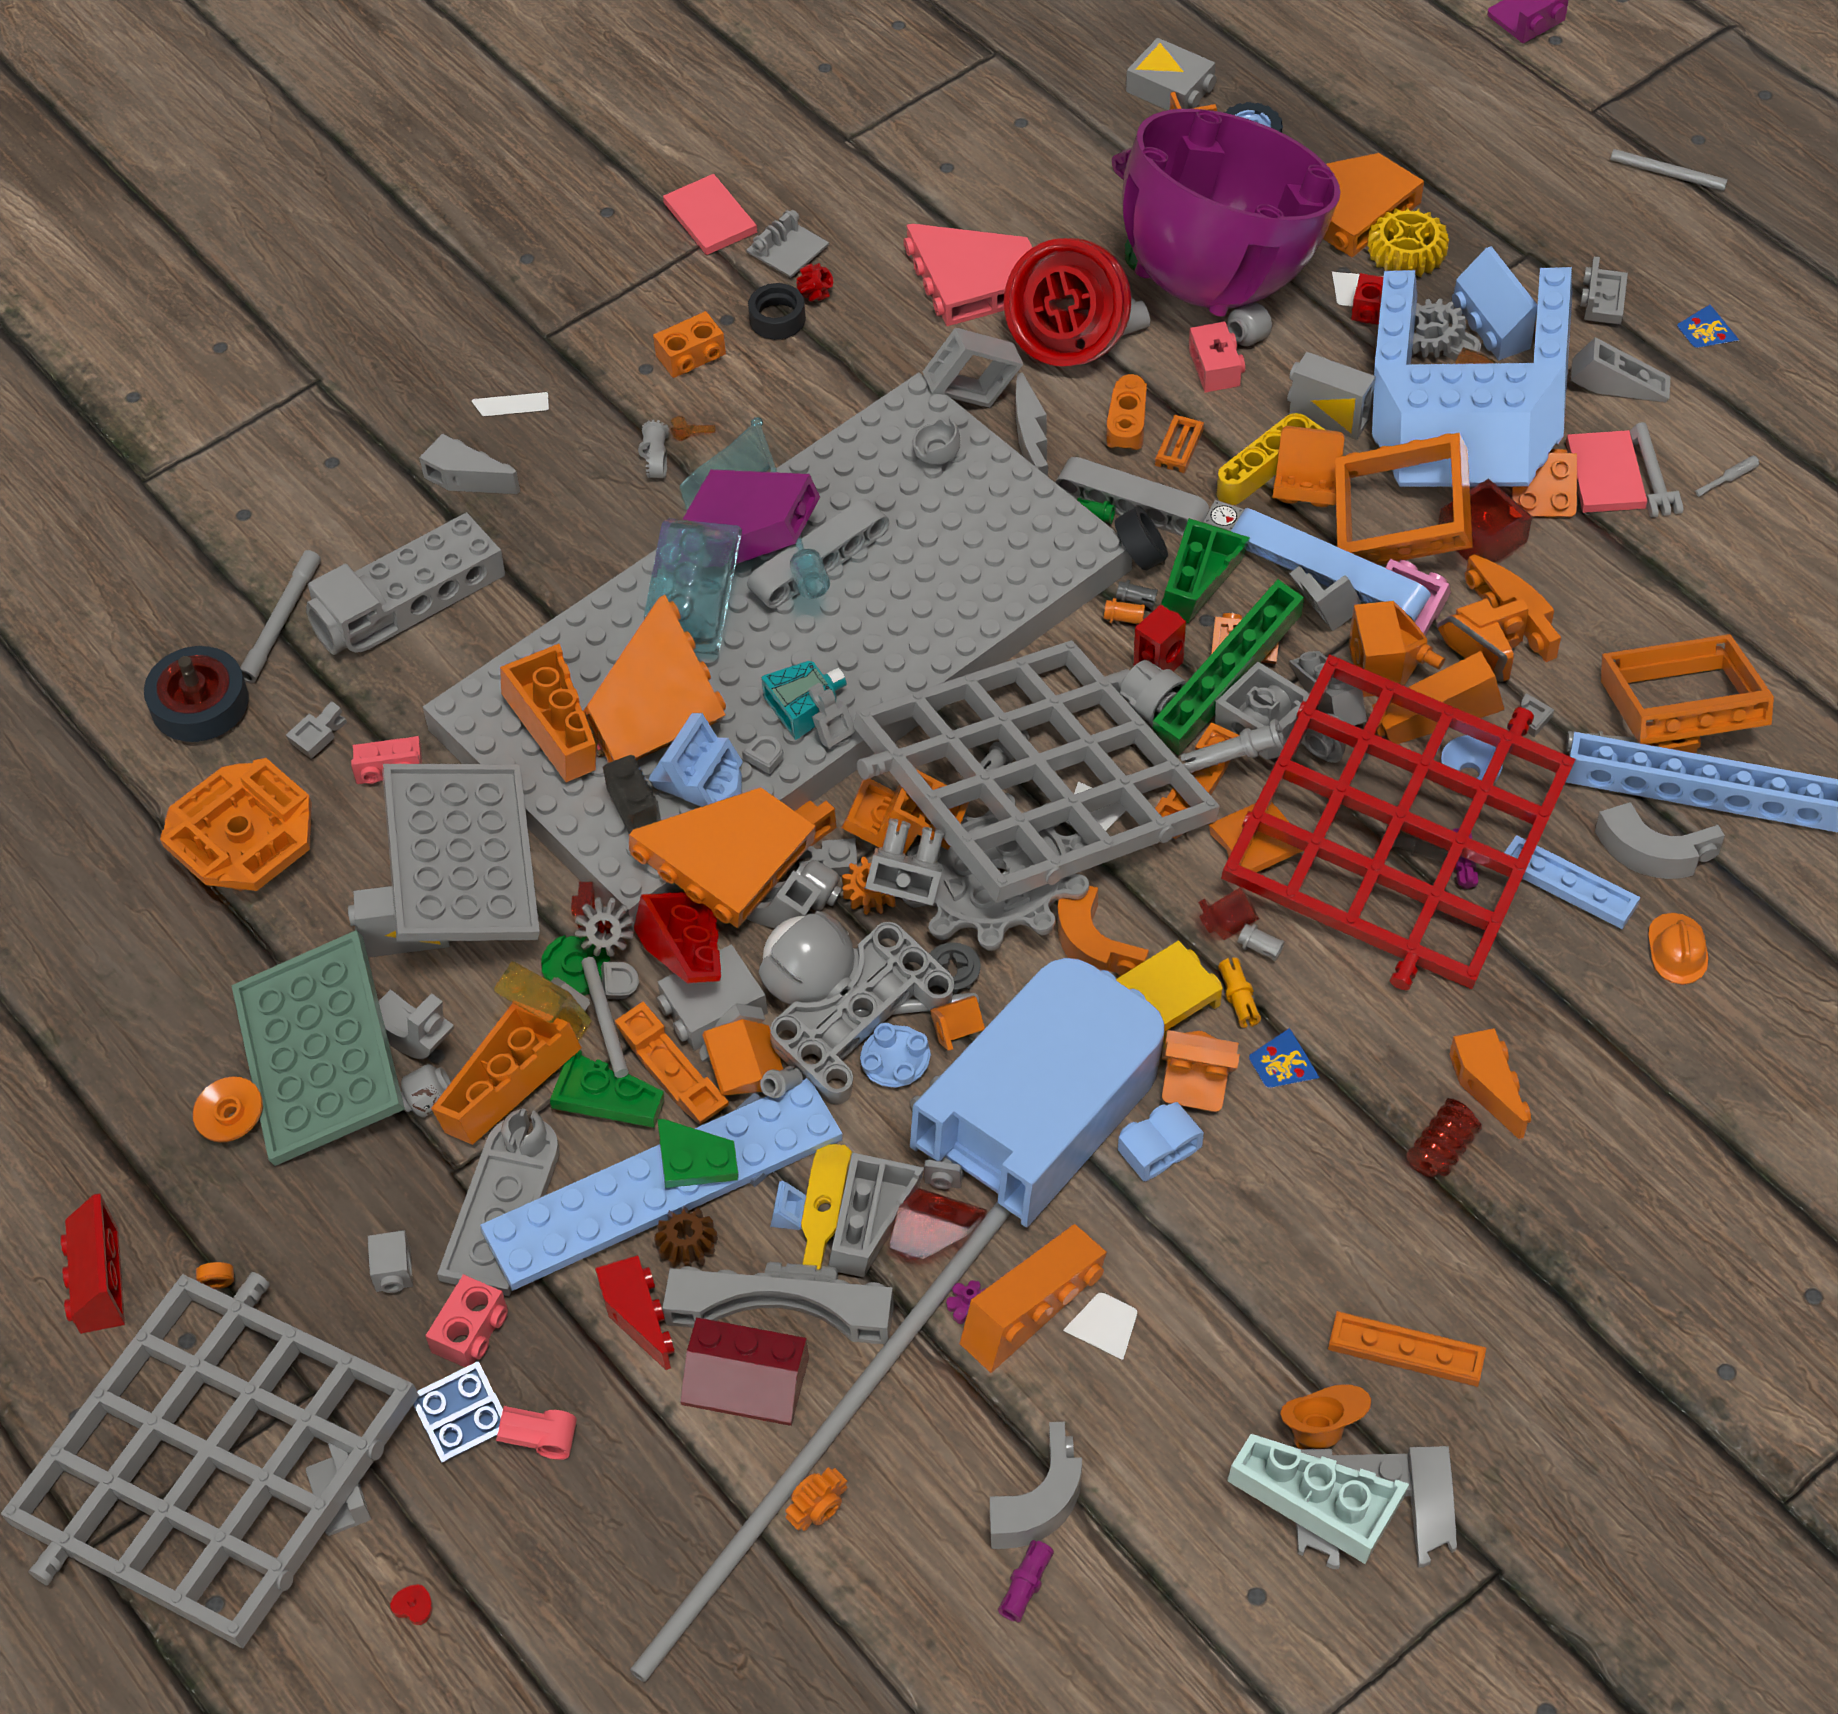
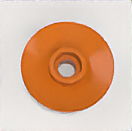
(219, 1101)

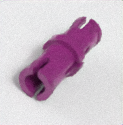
(1025, 1581)

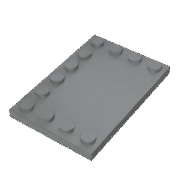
(459, 852)

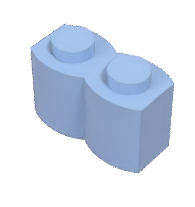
(1160, 1140)

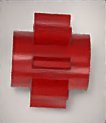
(814, 282)

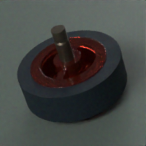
(196, 693)

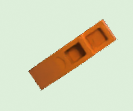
(1504, 587)

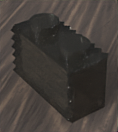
(631, 793)

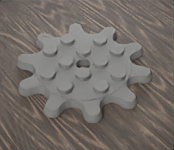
(967, 904)

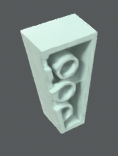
(1322, 1496)

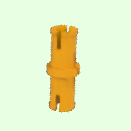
(1239, 992)

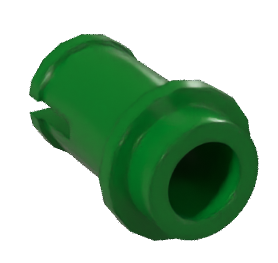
(1103, 511)

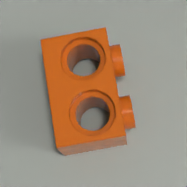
(689, 344)

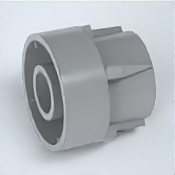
(1150, 689)

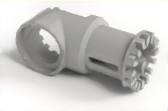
(654, 449)

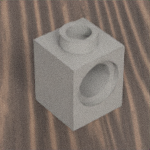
(390, 1261)

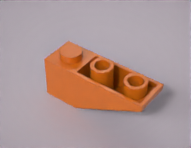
(1485, 1074)

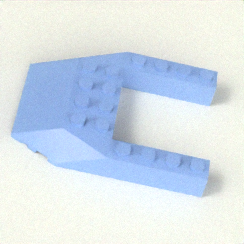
(1502, 410)

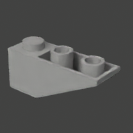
(461, 468)
(1339, 698)

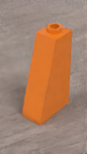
(1464, 685)

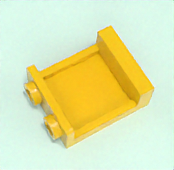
(1174, 984)

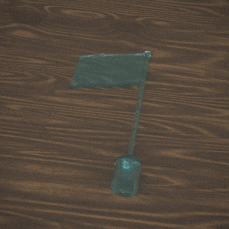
(752, 453)

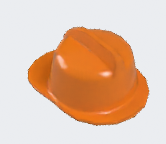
(1678, 948)
(1322, 1416)

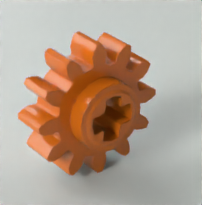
(855, 890)
(816, 1499)

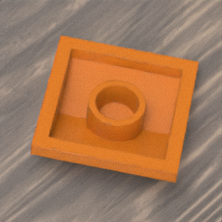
(741, 1055)

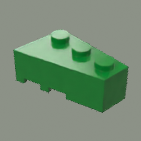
(1201, 566)

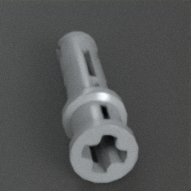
(1248, 743)

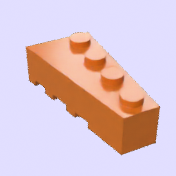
(550, 709)
(503, 1072)
(1030, 1296)

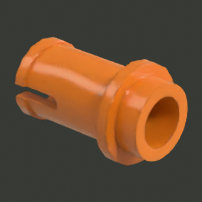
(1123, 612)

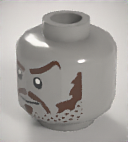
(423, 1089)

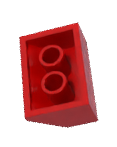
(93, 1268)

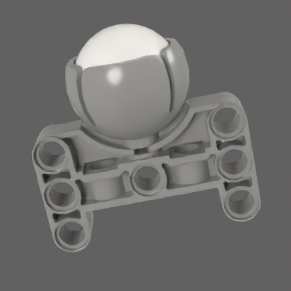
(826, 979)

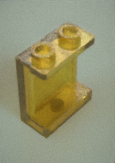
(541, 997)

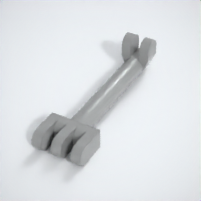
(1661, 498)

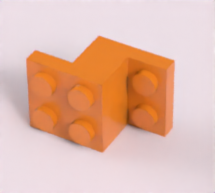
(877, 804)

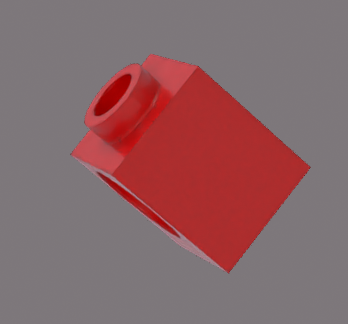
(1367, 299)

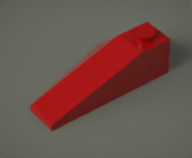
(680, 935)

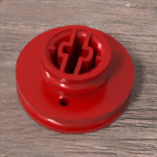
(1040, 297)

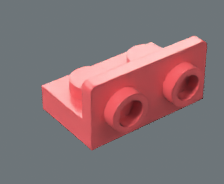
(370, 757)

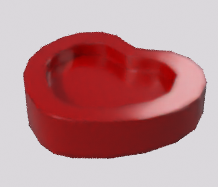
(412, 1603)

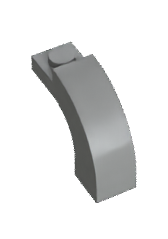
(1653, 853)
(785, 901)
(413, 1029)
(1042, 1511)

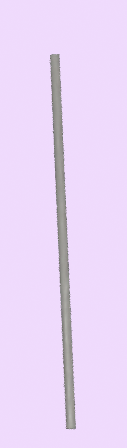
(817, 1445)

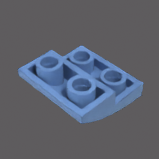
(459, 1411)

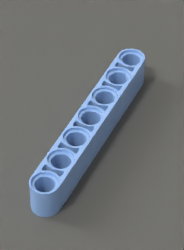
(1328, 563)

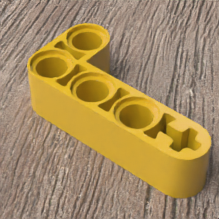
(1256, 462)

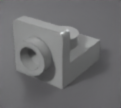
(943, 1173)

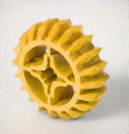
(1408, 238)

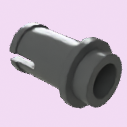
(1136, 594)

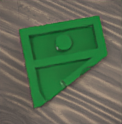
(695, 1156)

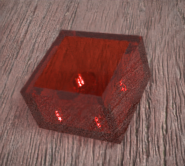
(1496, 522)

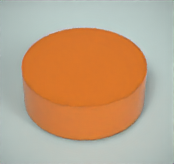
(215, 1274)

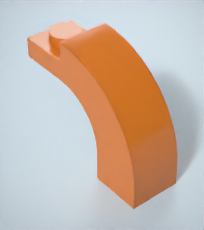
(1086, 943)

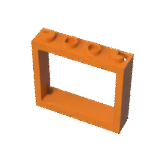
(1414, 542)
(1689, 719)

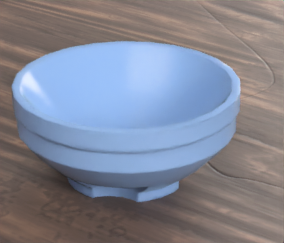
(1468, 753)

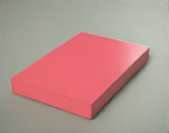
(710, 214)
(1607, 471)

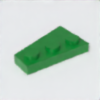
(594, 1090)

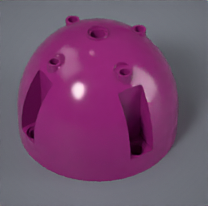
(1223, 206)

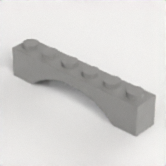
(854, 1309)

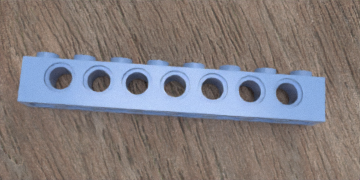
(1704, 781)

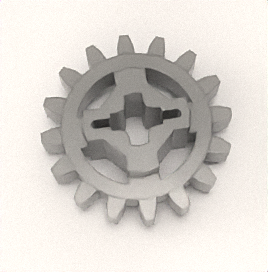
(1433, 328)

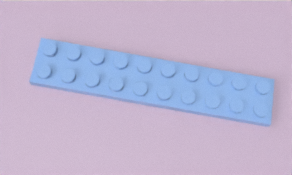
(634, 1195)

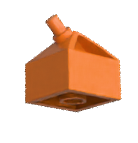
(1388, 642)

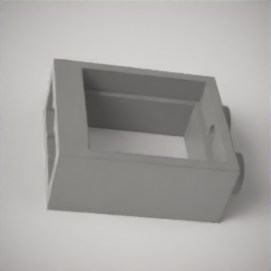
(953, 355)

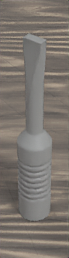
(1731, 474)

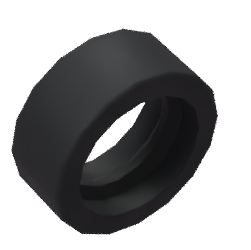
(776, 295)
(1141, 538)

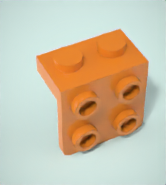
(1307, 465)
(1552, 489)

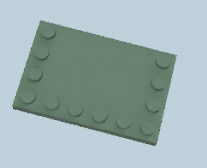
(317, 1047)

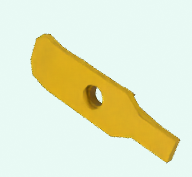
(825, 1186)

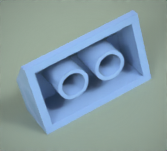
(1496, 305)

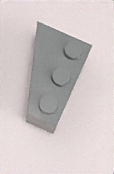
(869, 1210)

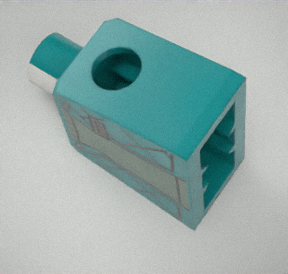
(789, 695)

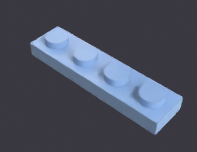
(1577, 885)

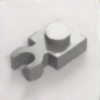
(834, 854)

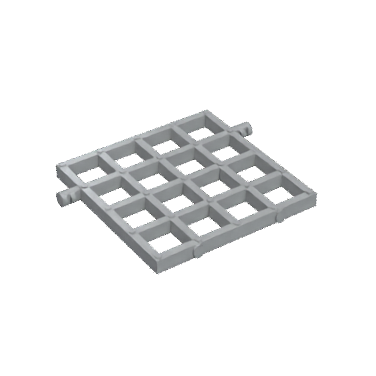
(1033, 765)
(208, 1456)

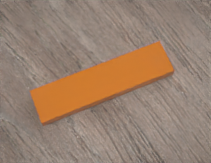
(1407, 1348)

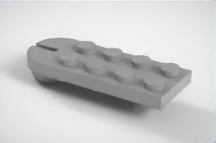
(508, 1175)

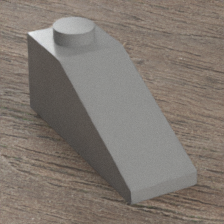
(1616, 373)

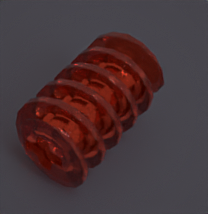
(1444, 1139)

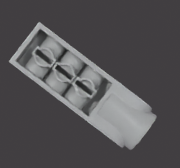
(403, 586)

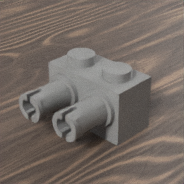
(902, 875)

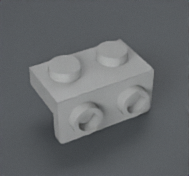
(1604, 295)

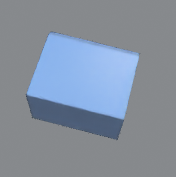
(788, 1207)

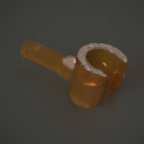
(682, 430)

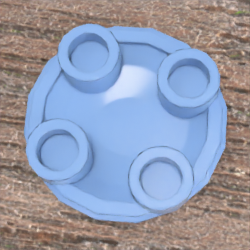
(895, 1055)

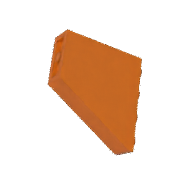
(1367, 191)
(652, 689)
(726, 851)

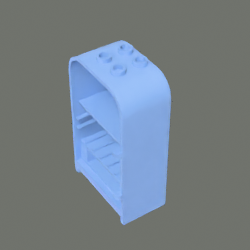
(1043, 1084)

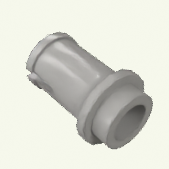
(1260, 942)
(776, 1082)

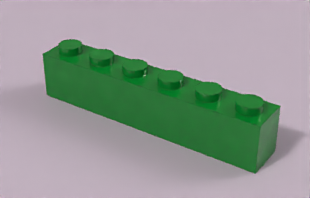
(1238, 652)

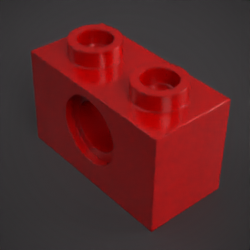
(1160, 639)

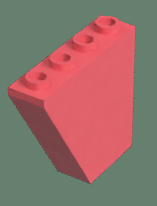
(963, 268)

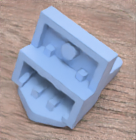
(699, 765)

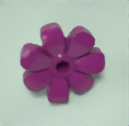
(962, 1299)

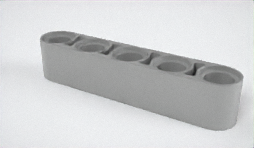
(1163, 504)
(835, 542)

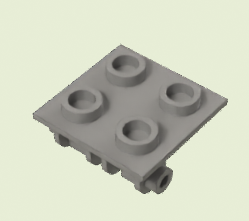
(786, 245)

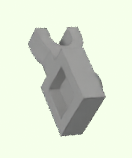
(833, 720)
(315, 733)

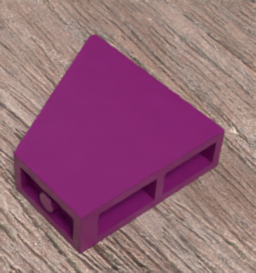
(763, 504)

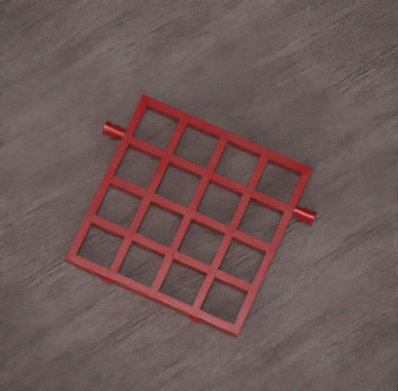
(1399, 819)

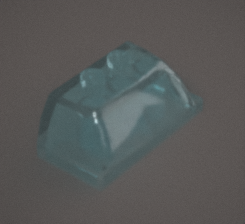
(696, 572)

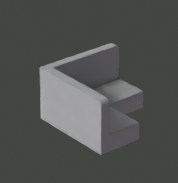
(1333, 602)

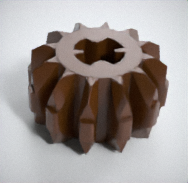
(675, 1242)

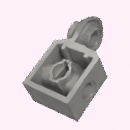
(1268, 696)

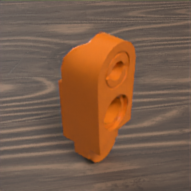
(1127, 413)

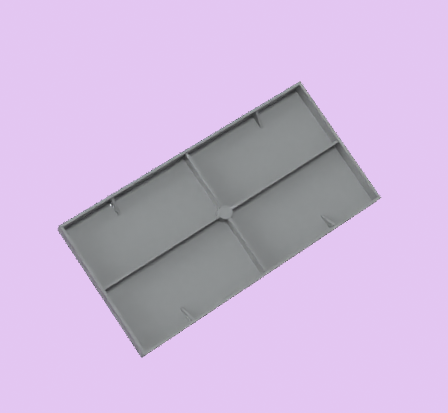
(959, 582)

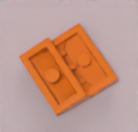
(1263, 850)

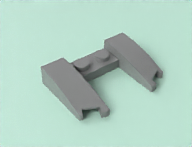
(1430, 1489)

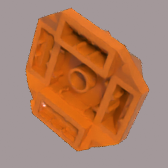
(240, 826)

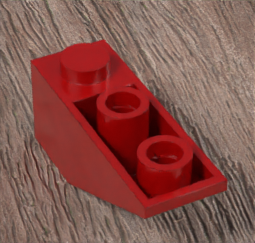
(630, 1306)

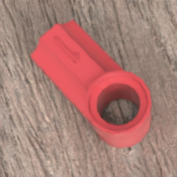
(546, 1432)

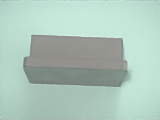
(354, 1509)

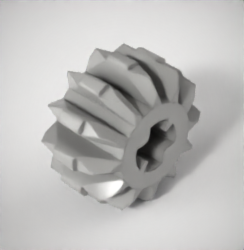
(591, 925)

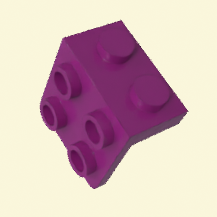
(1528, 17)

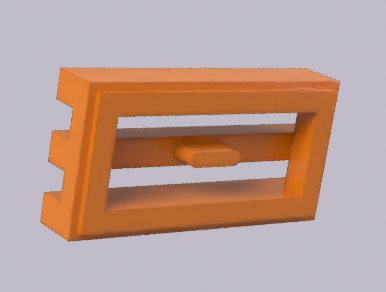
(1173, 461)

